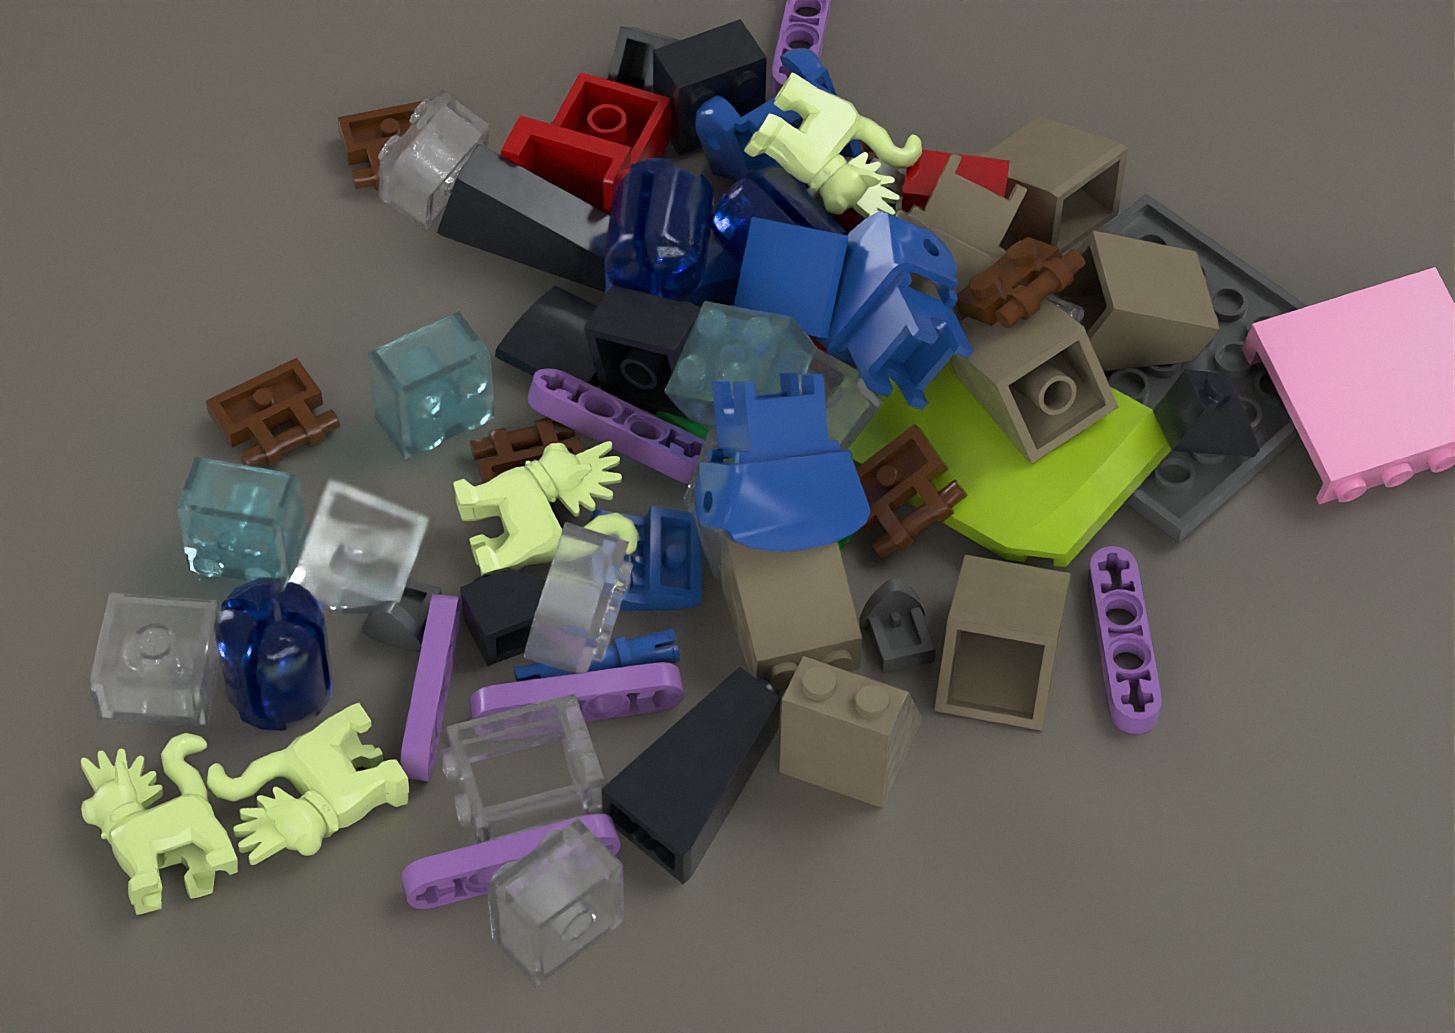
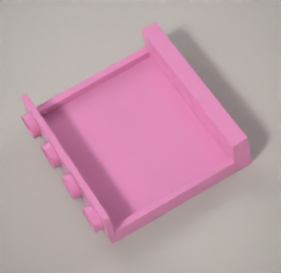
(1367, 381)

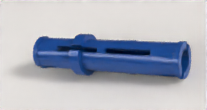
(617, 655)

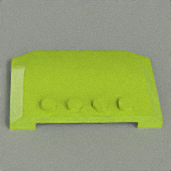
(1010, 502)

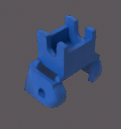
(718, 120)
(883, 321)
(787, 478)

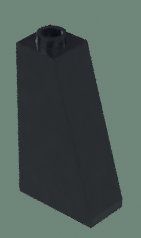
(525, 219)
(692, 775)

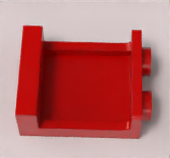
(569, 159)

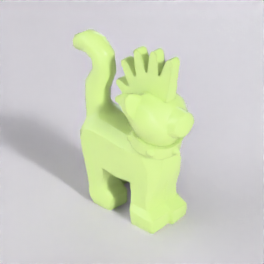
(814, 149)
(523, 501)
(325, 774)
(161, 836)

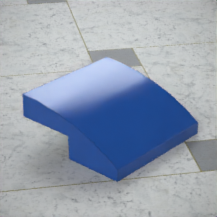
(792, 273)
(665, 562)

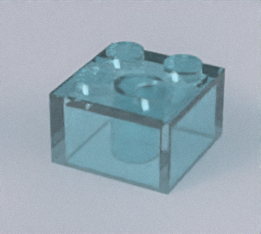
(736, 347)
(432, 384)
(241, 520)

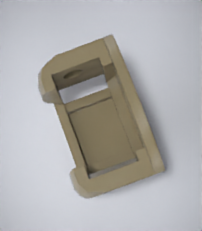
(967, 221)

